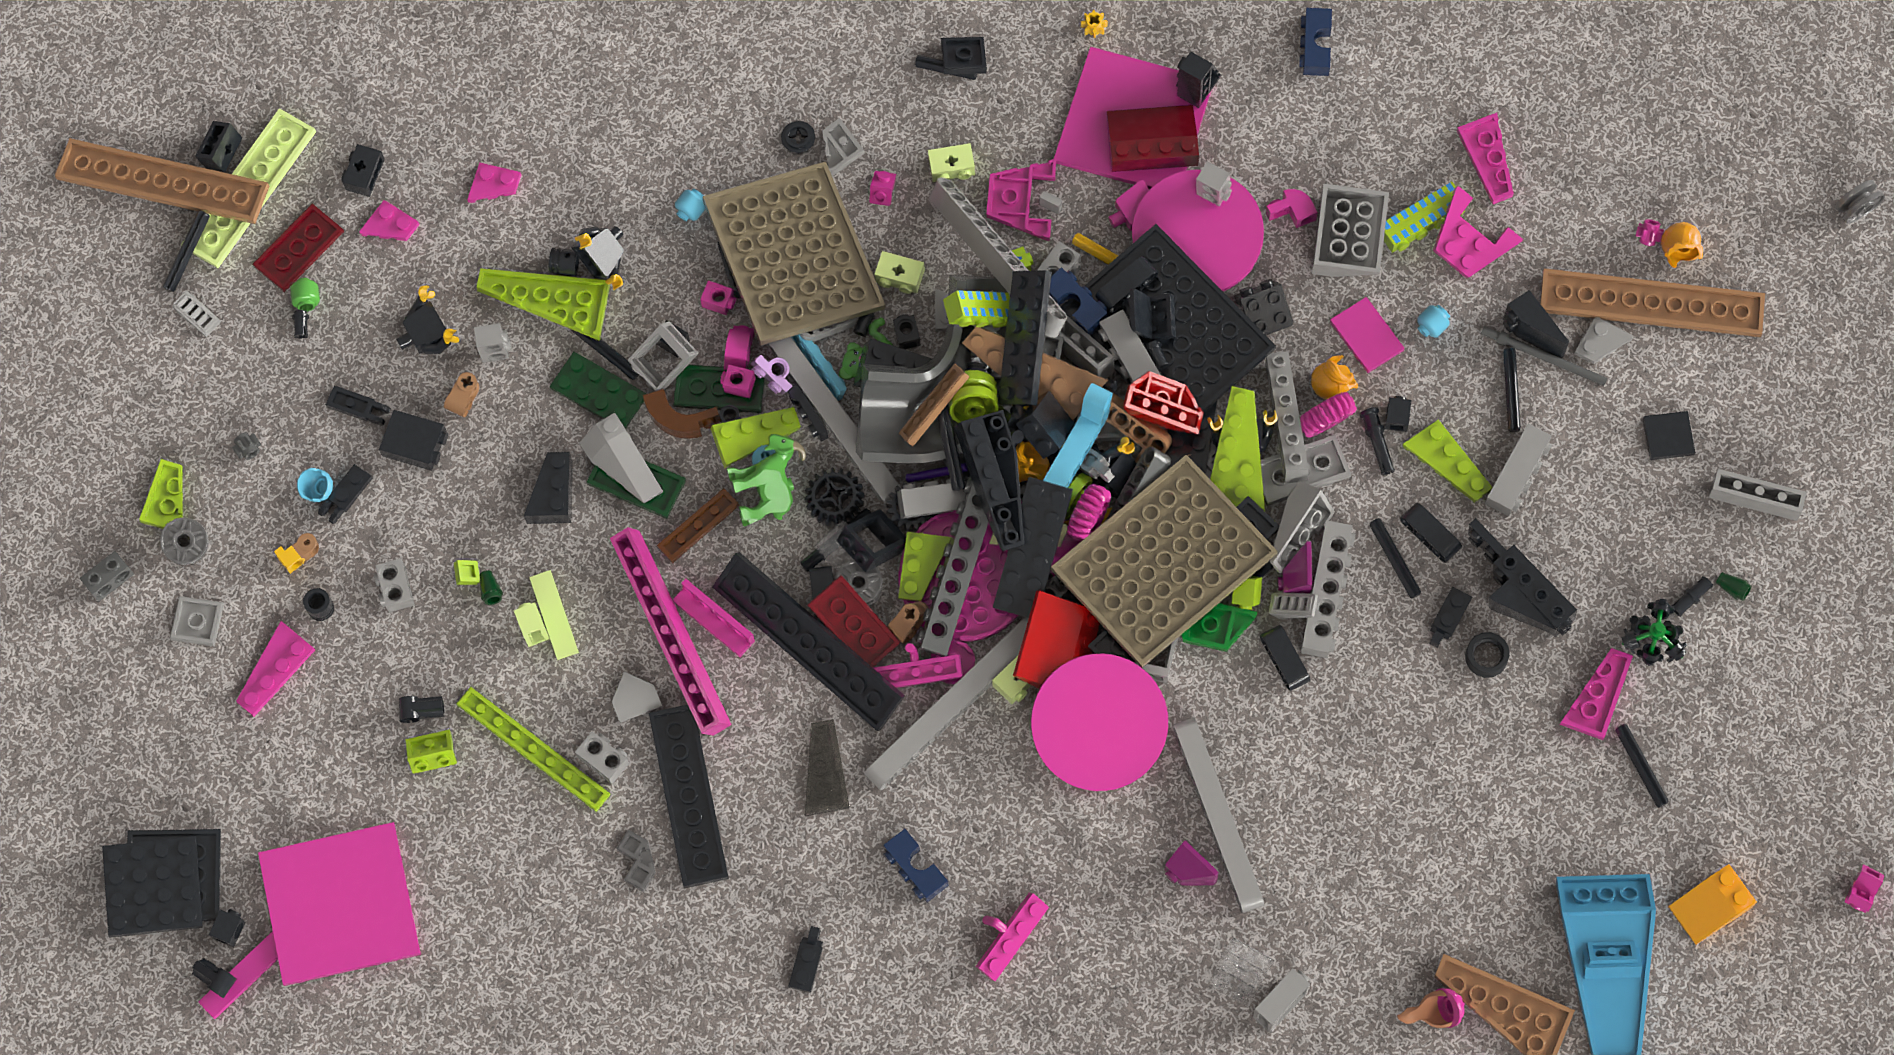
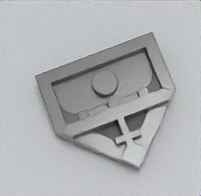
(634, 697)

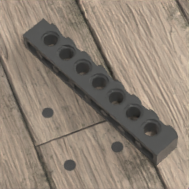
(927, 640)

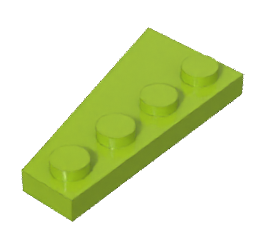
(743, 436)
(1446, 457)

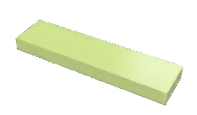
(554, 615)

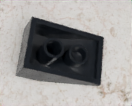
(1533, 325)

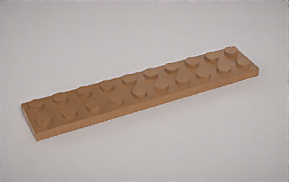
(162, 181)
(1652, 302)

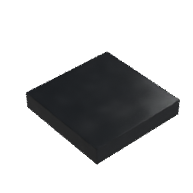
(963, 55)
(1669, 435)

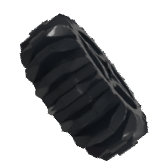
(815, 505)

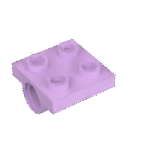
(776, 383)

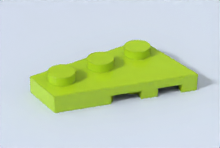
(165, 496)
(920, 562)

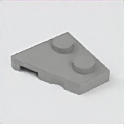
(840, 146)

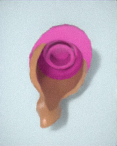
(1439, 1009)

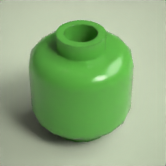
(304, 294)

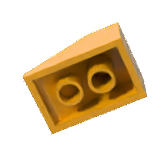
(1712, 904)

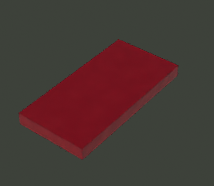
(298, 247)
(853, 621)

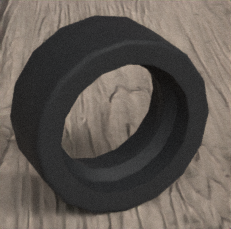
(1482, 671)

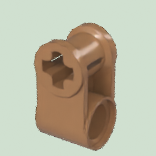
(461, 398)
(908, 621)

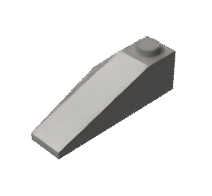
(616, 454)
(1302, 518)

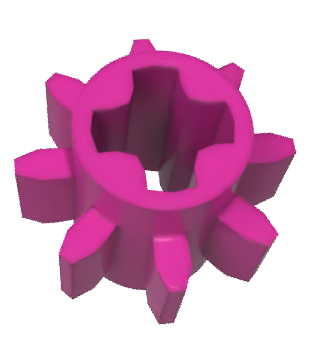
(1649, 232)

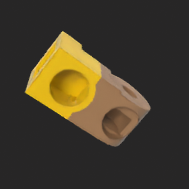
(298, 553)

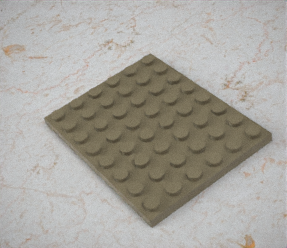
(793, 253)
(1164, 561)

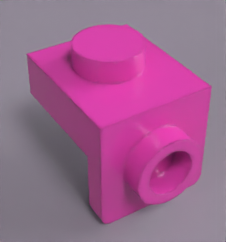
(882, 188)

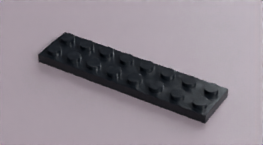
(688, 796)

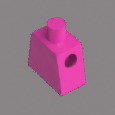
(1128, 204)

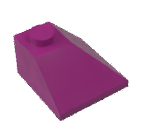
(1298, 572)
(1190, 868)

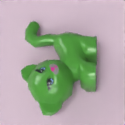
(854, 351)

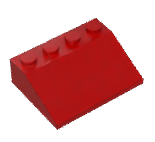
(1053, 635)

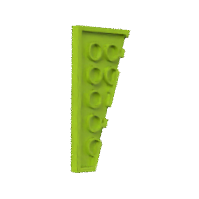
(561, 299)
(1237, 458)

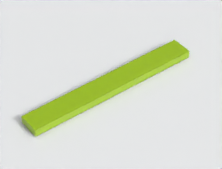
(533, 749)

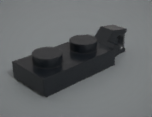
(1449, 616)
(807, 962)

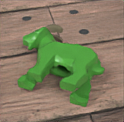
(769, 479)

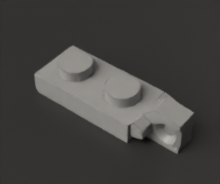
(1096, 465)

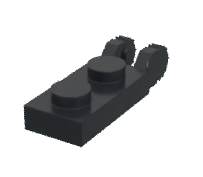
(356, 405)
(807, 412)
(345, 493)

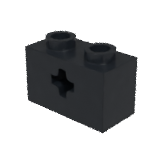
(218, 146)
(365, 180)

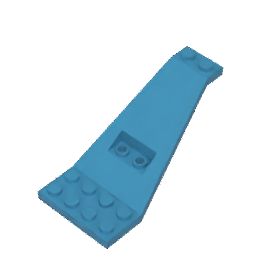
(1614, 921)

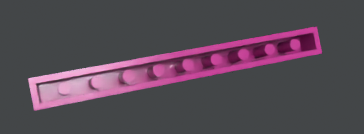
(670, 631)

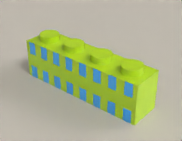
(1418, 219)
(977, 308)

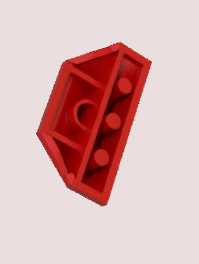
(1163, 403)

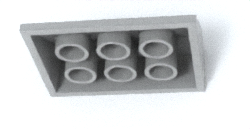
(1350, 231)

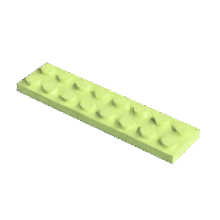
(265, 161)

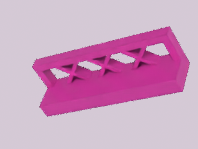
(714, 618)

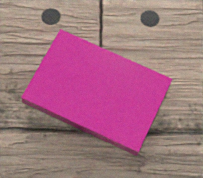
(1367, 335)

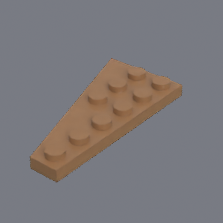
(1063, 380)
(1521, 1016)

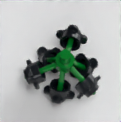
(1664, 632)

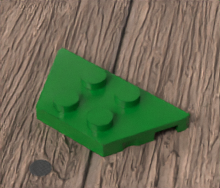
(1219, 627)

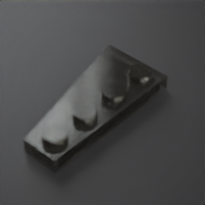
(825, 780)

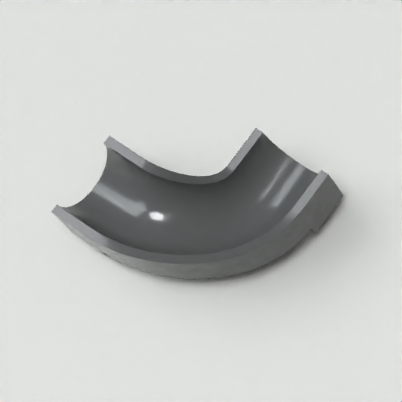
(895, 392)

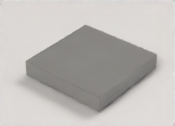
(196, 621)

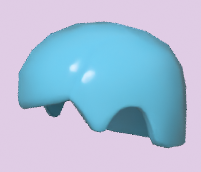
(314, 485)

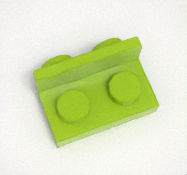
(430, 751)

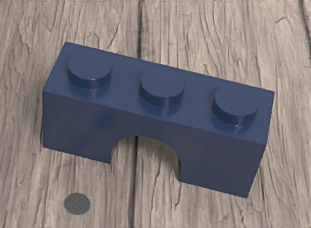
(1317, 24)
(1090, 313)
(926, 882)

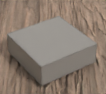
(1050, 202)

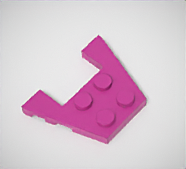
(1011, 196)
(1464, 245)

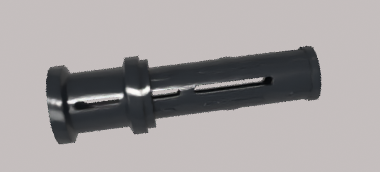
(1375, 432)

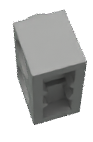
(1213, 184)
(1059, 252)
(492, 342)
(398, 584)
(599, 761)

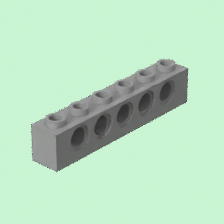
(1288, 420)
(1333, 534)

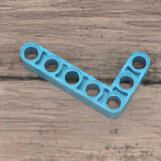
(1083, 435)

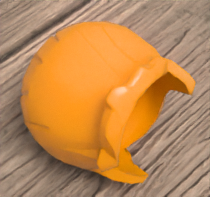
(1681, 242)
(1332, 379)
(1030, 462)

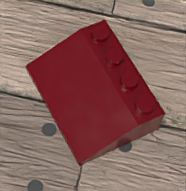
(1152, 138)

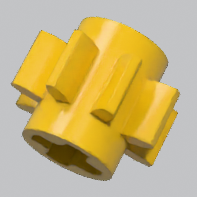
(1094, 29)

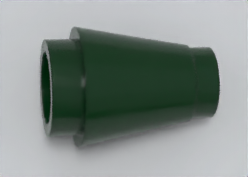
(1734, 586)
(490, 589)

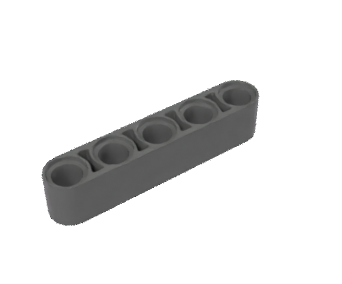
(1147, 470)

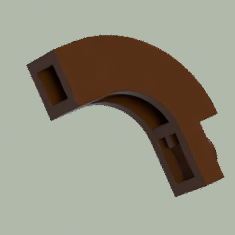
(675, 423)

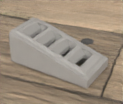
(186, 304)
(1279, 605)

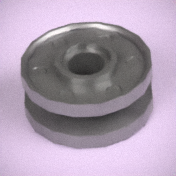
(1860, 201)
(178, 528)
(873, 581)

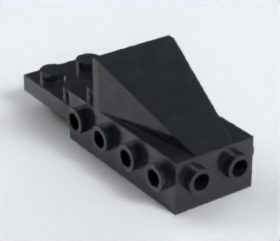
(1524, 590)

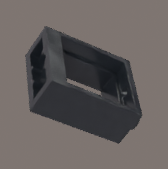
(883, 529)

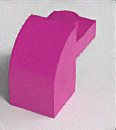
(1294, 203)
(738, 346)
(1864, 889)

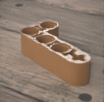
(1130, 429)

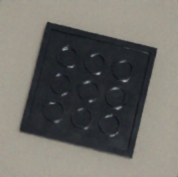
(208, 861)
(152, 887)

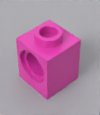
(714, 290)
(742, 389)

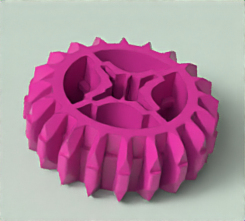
(1327, 414)
(1088, 512)

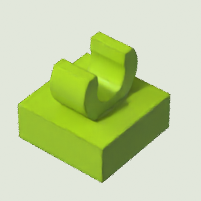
(466, 572)

